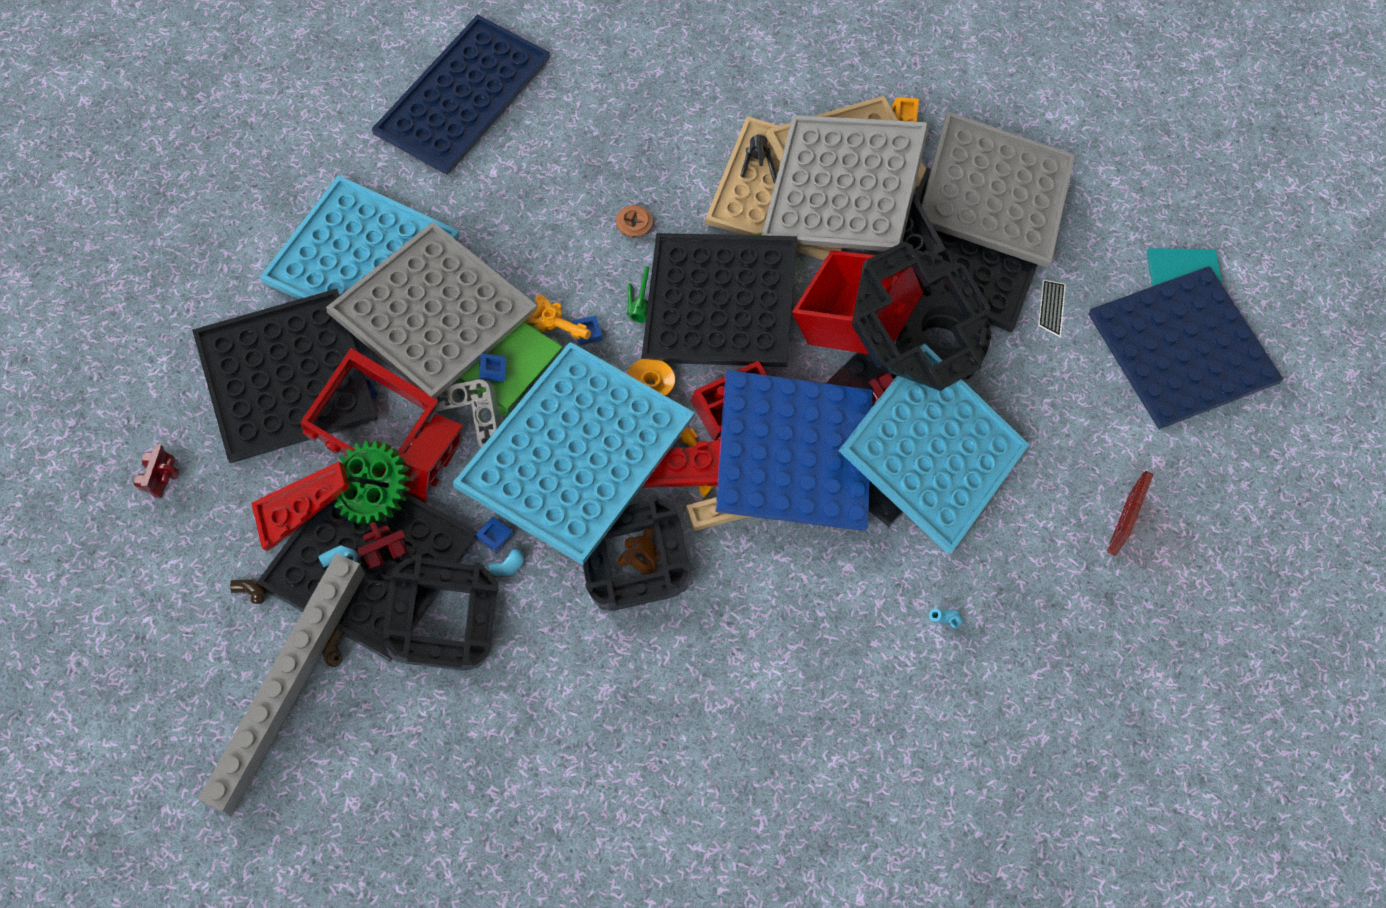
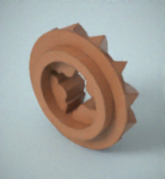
(626, 216)

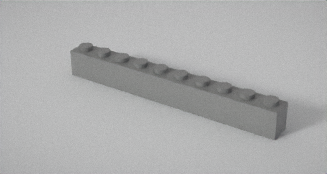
(282, 686)

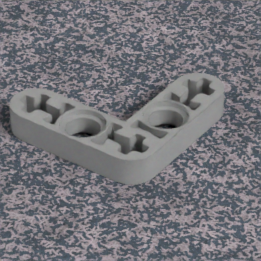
(479, 403)

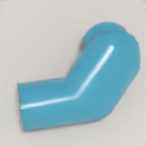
(327, 557)
(509, 566)

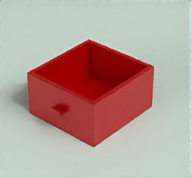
(830, 300)

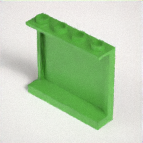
(527, 358)

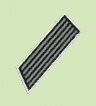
(1052, 306)

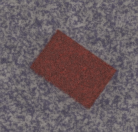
(1129, 513)

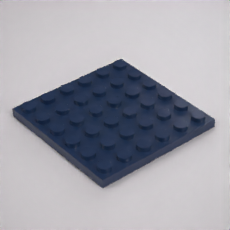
(1184, 347)

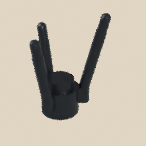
(759, 149)

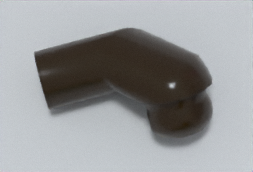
(251, 587)
(331, 651)

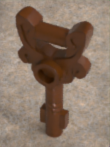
(642, 548)

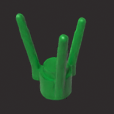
(638, 309)

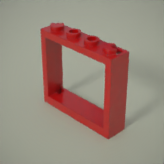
(382, 376)

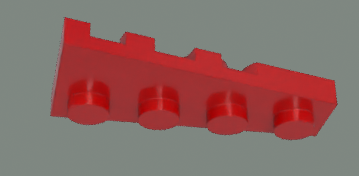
(688, 467)
(294, 504)

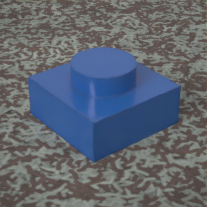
(593, 326)
(492, 367)
(494, 534)

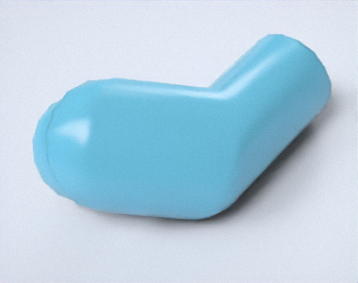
(946, 616)

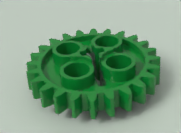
(374, 458)

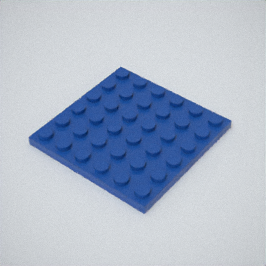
(784, 451)

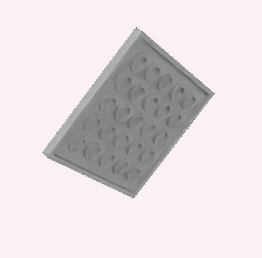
(846, 182)
(997, 189)
(432, 310)

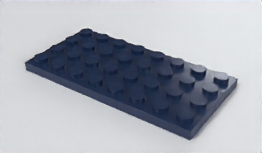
(461, 94)

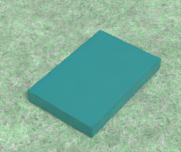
(1172, 263)

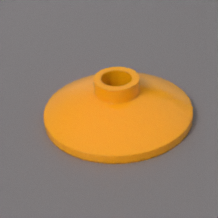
(655, 372)

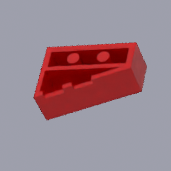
(709, 400)
(430, 453)

